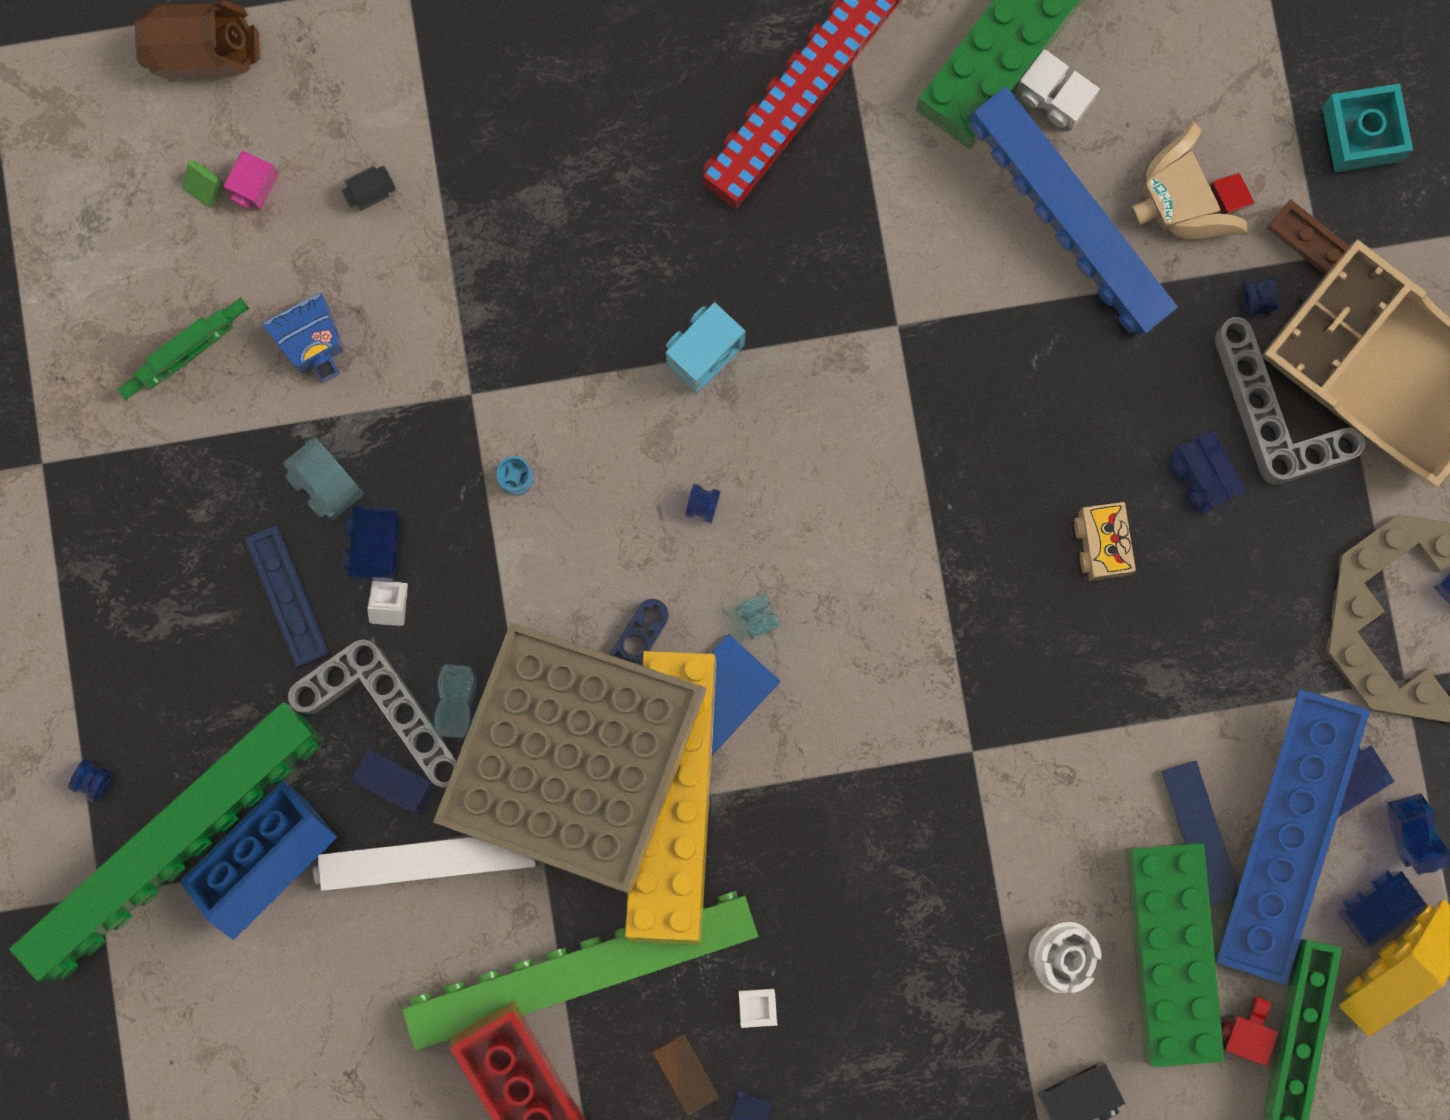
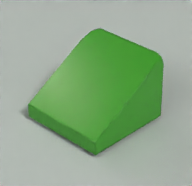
(202, 184)

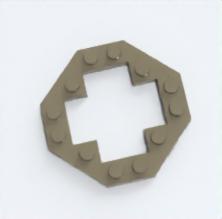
(1356, 607)

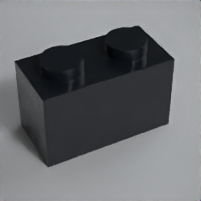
(1083, 1096)

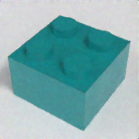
(1367, 127)

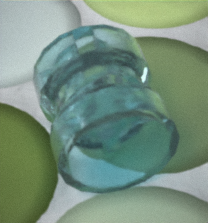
(762, 623)

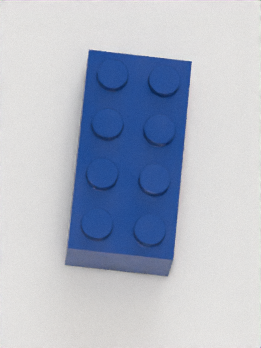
(257, 860)

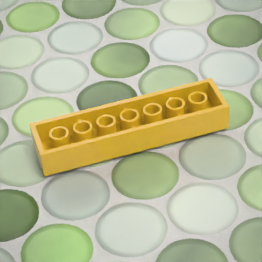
(671, 880)

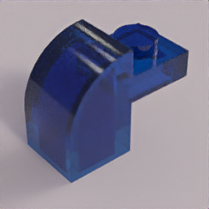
(1416, 834)

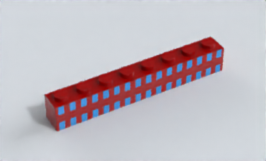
(794, 97)

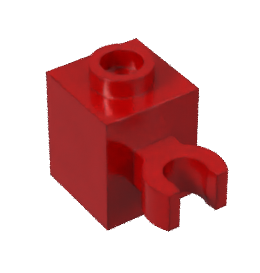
(1249, 1036)

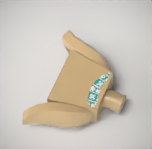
(1181, 195)

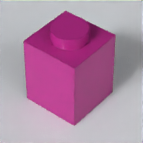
(250, 181)

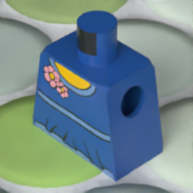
(308, 336)

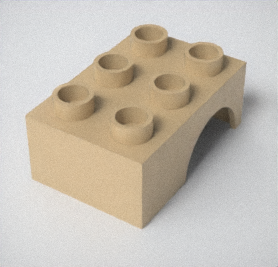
(1376, 359)

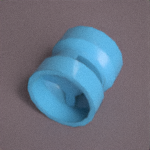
(514, 469)

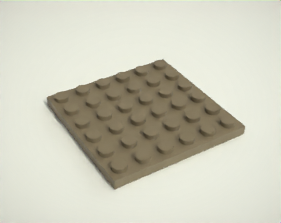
(570, 757)

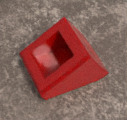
(1231, 194)

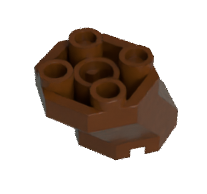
(196, 40)

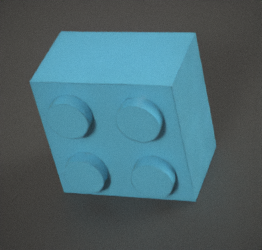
(704, 347)

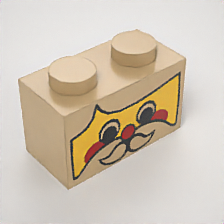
(1105, 541)

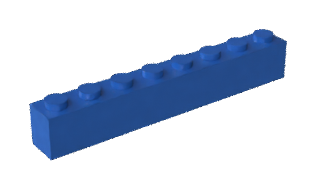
(1071, 212)

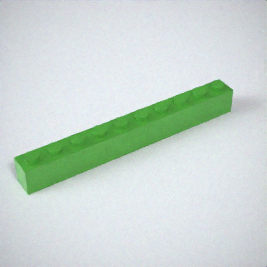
(570, 974)

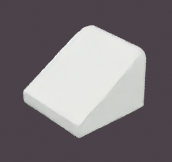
(387, 603)

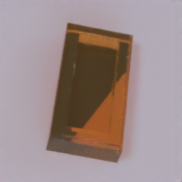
(686, 1074)

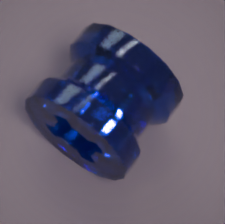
(1260, 295)
(702, 503)
(90, 780)

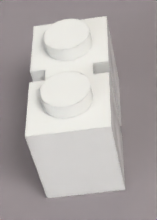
(1043, 80)

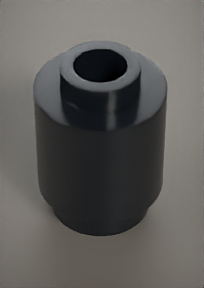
(368, 187)

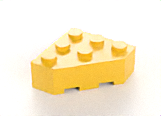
(1404, 972)

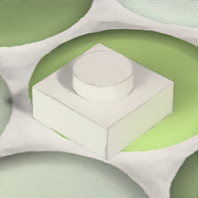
(757, 1008)

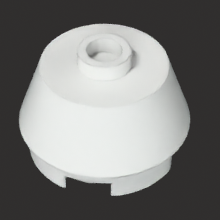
(1064, 957)

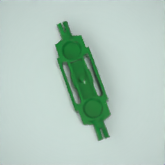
(183, 349)

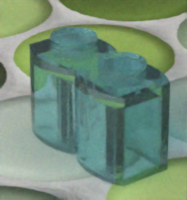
(457, 691)

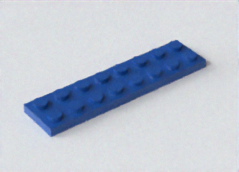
(1293, 836)

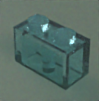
(322, 479)

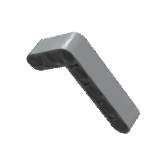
(1271, 416)
(388, 703)

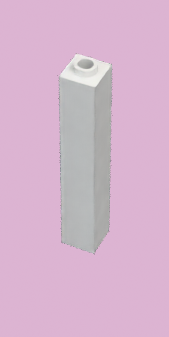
(414, 863)

